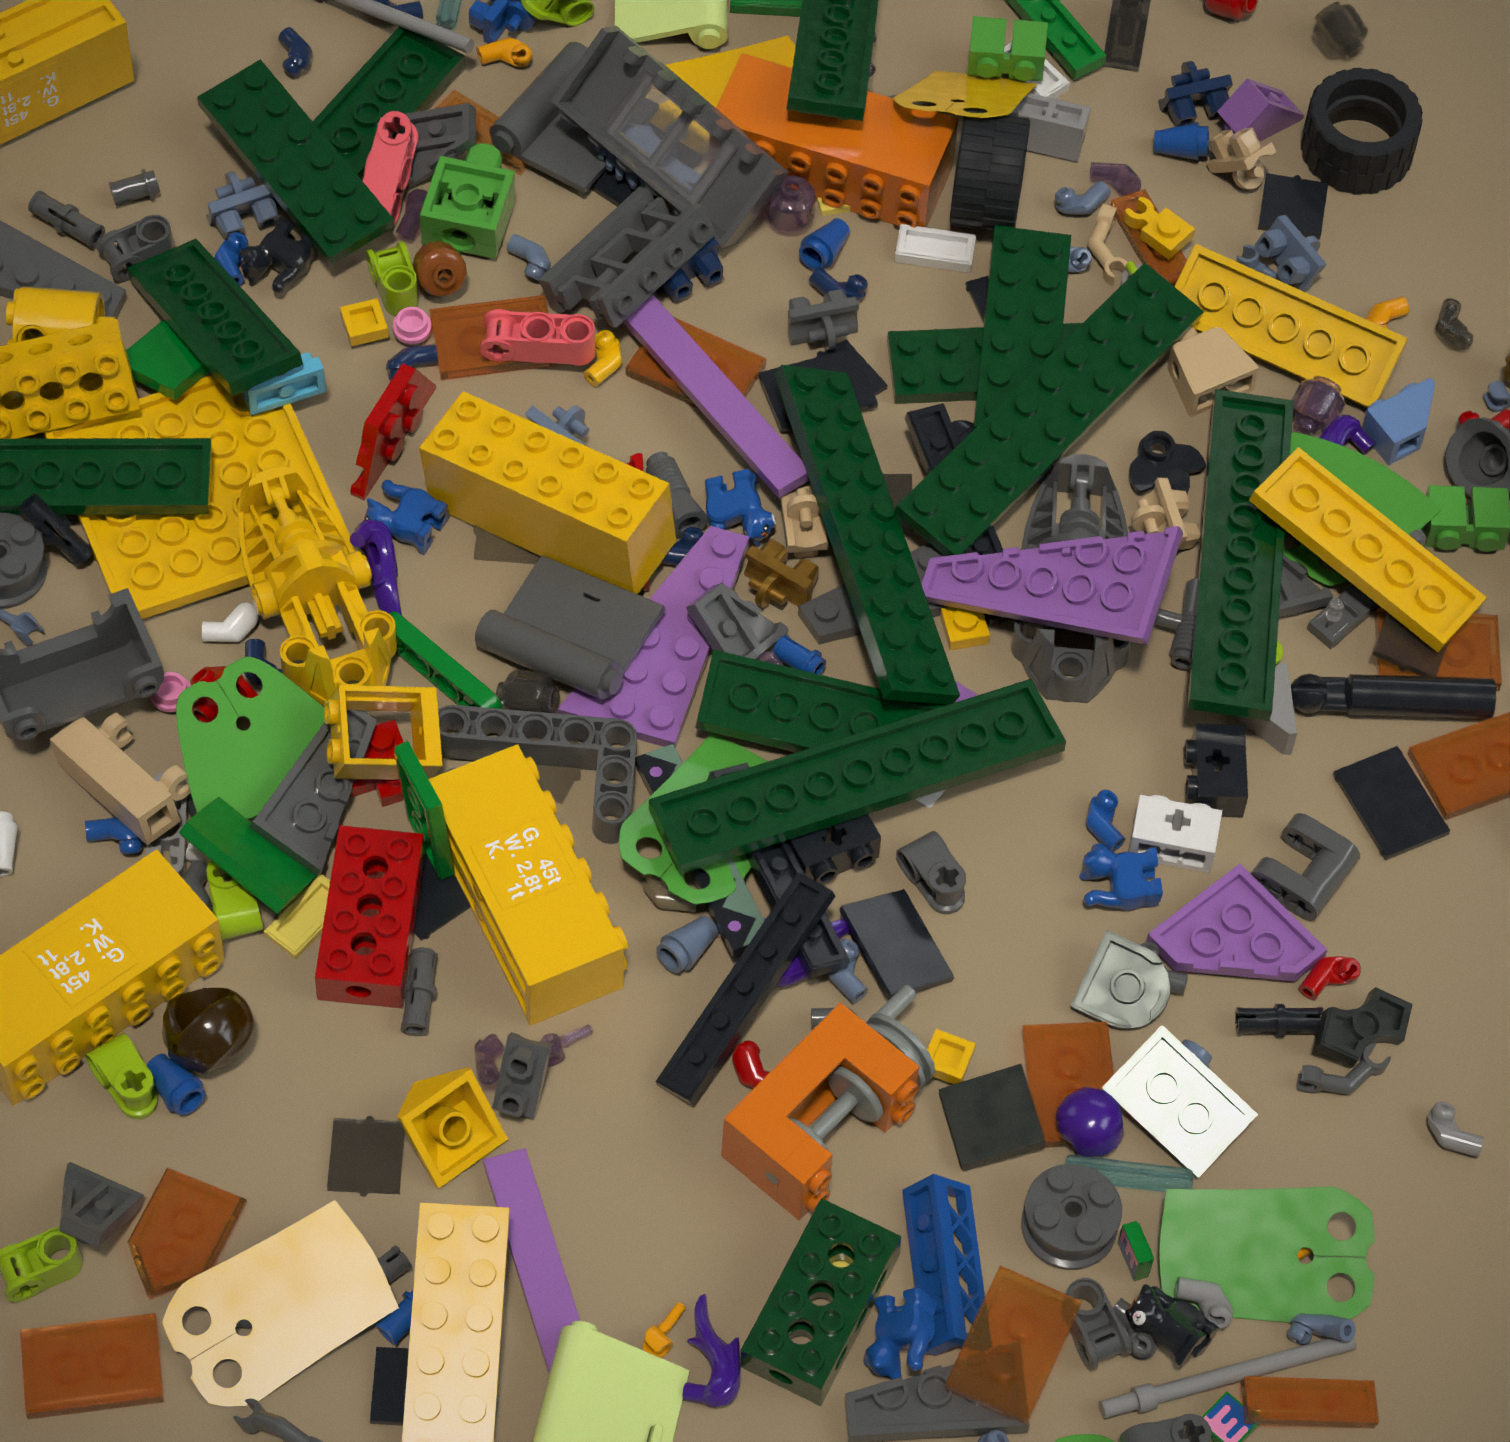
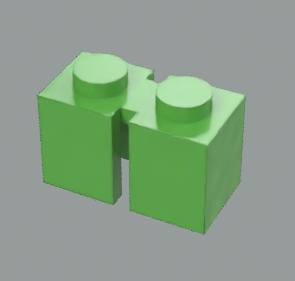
(1027, 49)
(1480, 525)

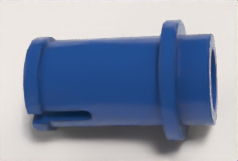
(798, 656)
(398, 1322)

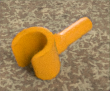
(655, 1338)

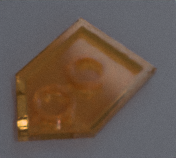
(182, 1231)

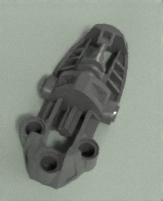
(1039, 657)

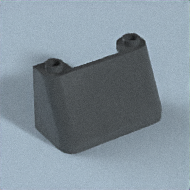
(78, 671)

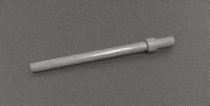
(412, 23)
(1147, 1397)

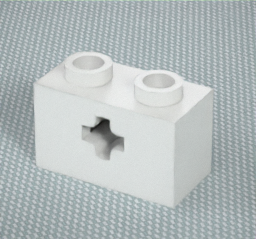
(1195, 835)

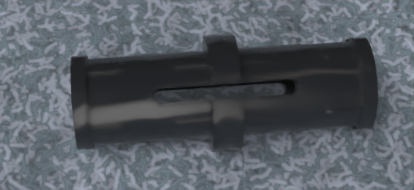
(73, 546)
(1277, 1020)

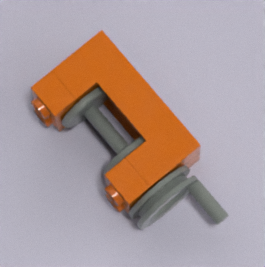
(863, 1065)

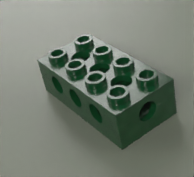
(809, 1275)

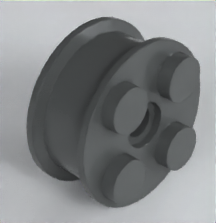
(21, 560)
(1071, 1216)

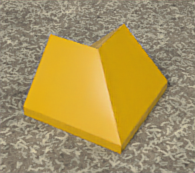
(450, 1124)

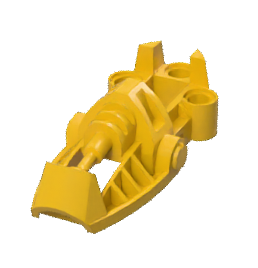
(310, 573)

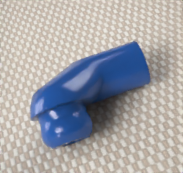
(228, 255)
(1100, 819)

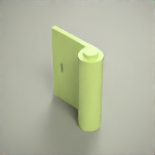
(654, 19)
(608, 1391)

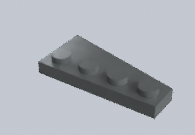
(36, 265)
(832, 614)
(309, 800)
(918, 1410)

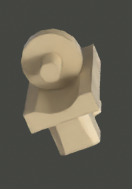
(1240, 155)
(1164, 509)
(803, 523)

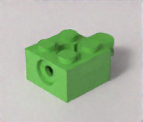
(469, 198)

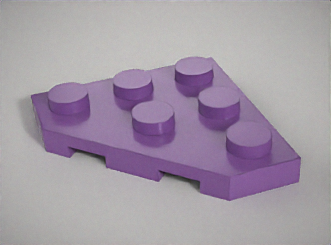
(1237, 932)

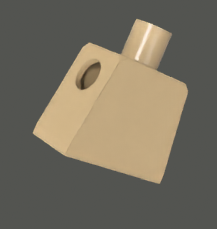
(1209, 363)

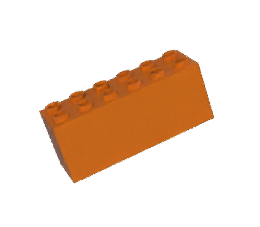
(880, 166)

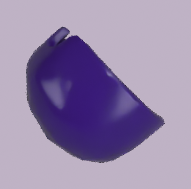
(1090, 1121)

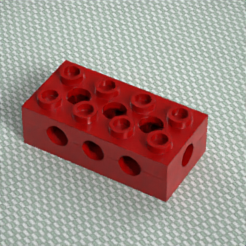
(376, 877)

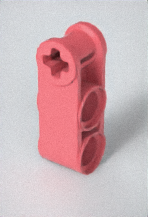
(391, 160)
(520, 339)

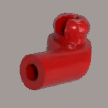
(748, 1064)

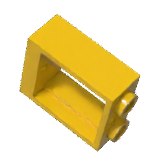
(418, 701)

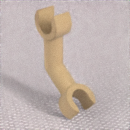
(1104, 224)

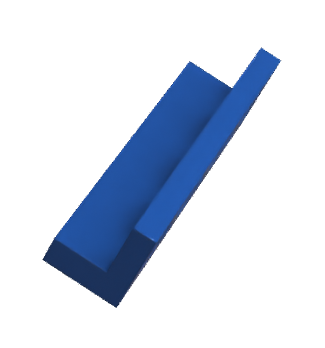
(939, 1260)

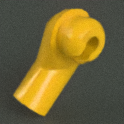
(608, 358)

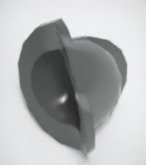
(1479, 455)

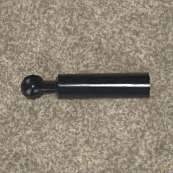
(1396, 695)

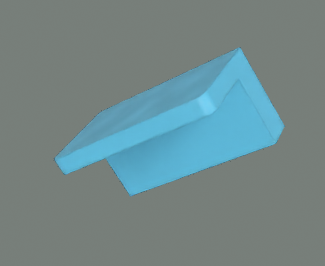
(288, 388)

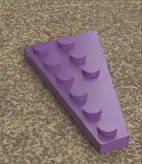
(1071, 584)
(671, 662)

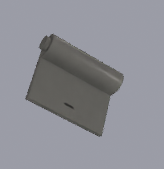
(539, 134)
(571, 628)

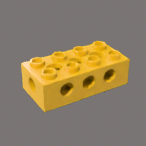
(73, 394)

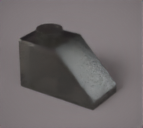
(1126, 34)

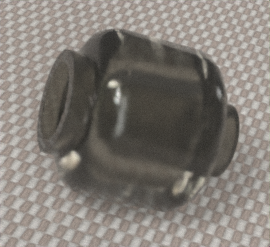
(1340, 30)
(528, 692)

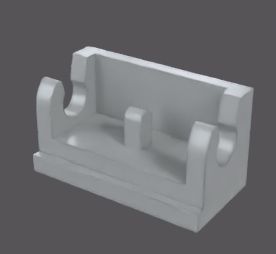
(1055, 125)

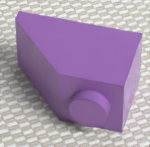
(1259, 107)

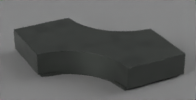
(1347, 1032)

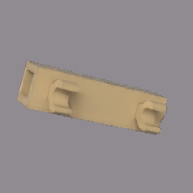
(117, 781)

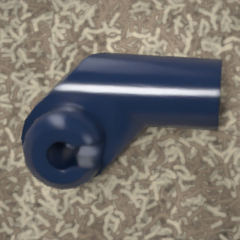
(299, 51)
(825, 282)
(683, 546)

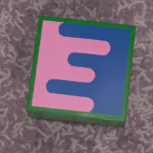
(1135, 1250)
(1227, 1420)

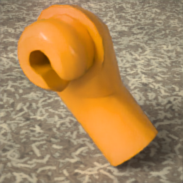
(506, 50)
(1388, 310)

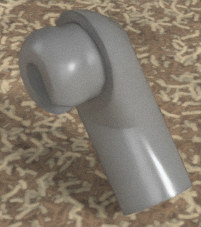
(1448, 1133)
(1208, 1297)

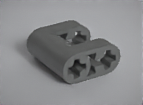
(1330, 864)

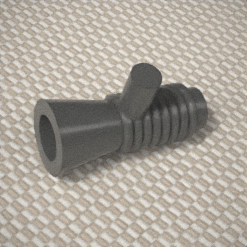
(685, 508)
(1184, 625)

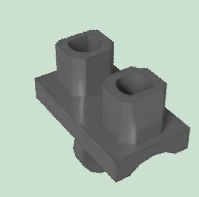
(822, 321)
(521, 1076)

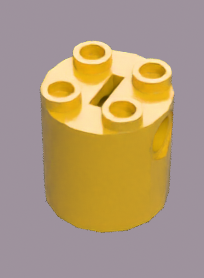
(50, 311)

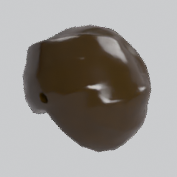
(207, 1028)

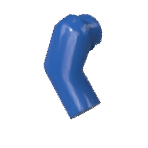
(113, 829)

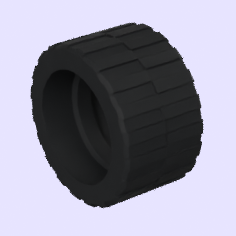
(1370, 98)
(989, 171)

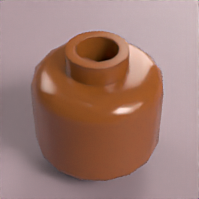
(439, 268)

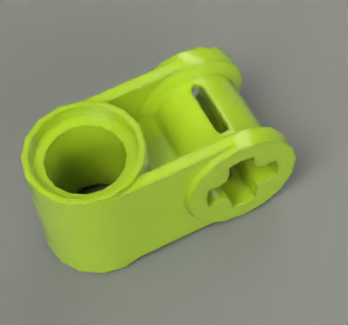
(562, 11)
(394, 277)
(232, 904)
(122, 1074)
(35, 1265)

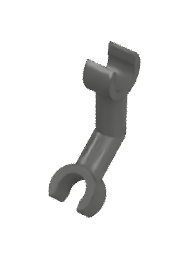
(1315, 1080)
(272, 1423)

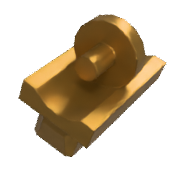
(777, 580)

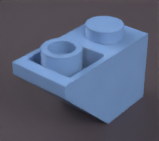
(1400, 421)

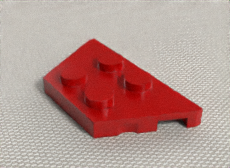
(388, 424)

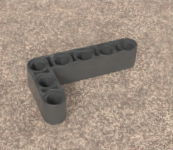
(553, 749)

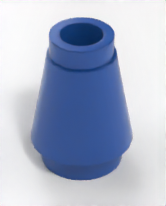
(1183, 141)
(824, 244)
(177, 1087)

